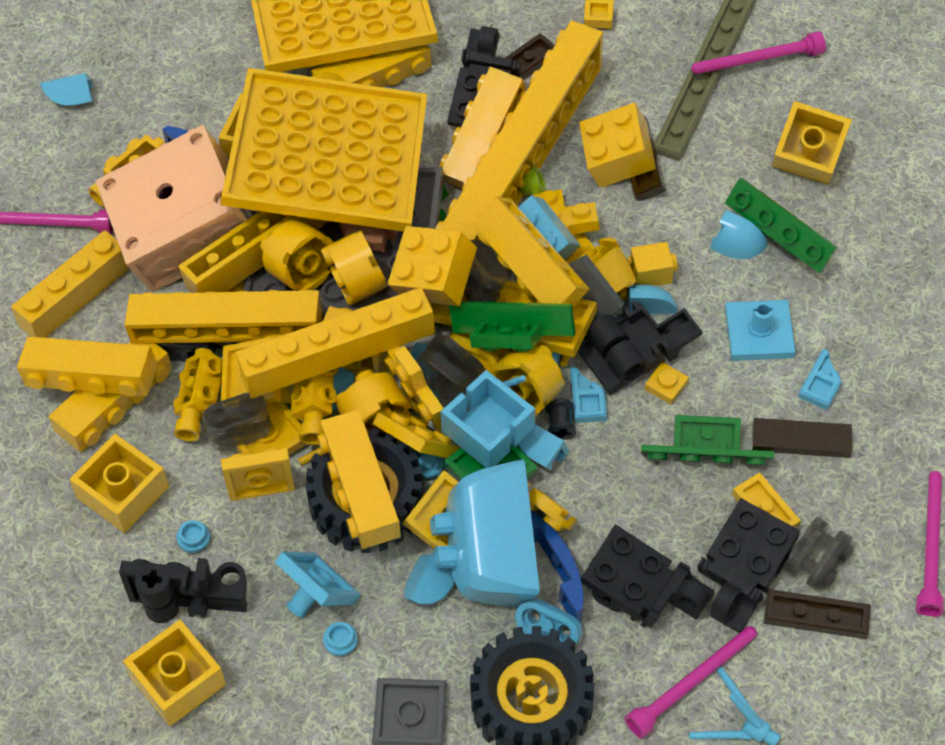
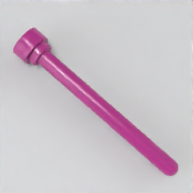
(811, 44)
(98, 221)
(930, 600)
(642, 719)

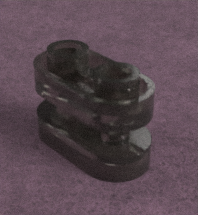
(486, 276)
(448, 367)
(236, 421)
(837, 549)

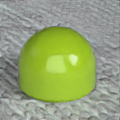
(533, 182)

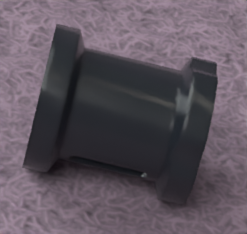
(560, 418)

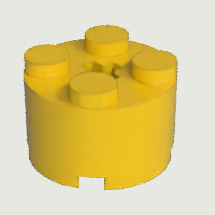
(295, 255)
(609, 261)
(354, 267)
(541, 374)
(372, 395)

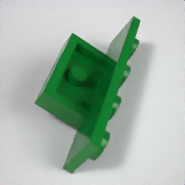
(781, 225)
(511, 324)
(707, 437)

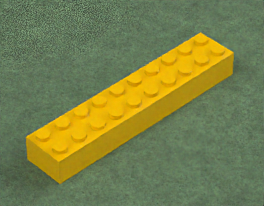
(532, 127)

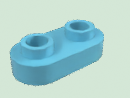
(550, 618)

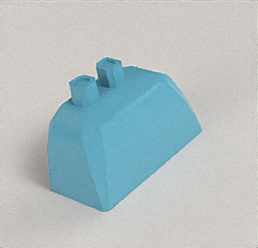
(490, 536)

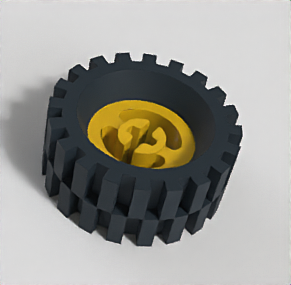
(400, 473)
(524, 664)

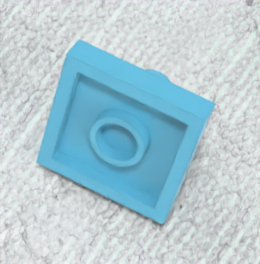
(759, 330)
(316, 582)

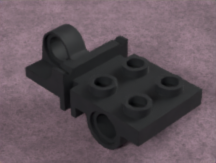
(476, 61)
(632, 344)
(745, 561)
(639, 581)
(173, 584)

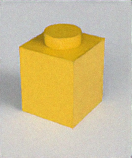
(653, 264)

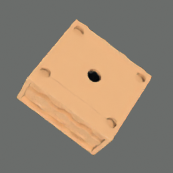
(169, 205)

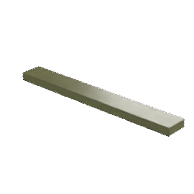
(699, 87)

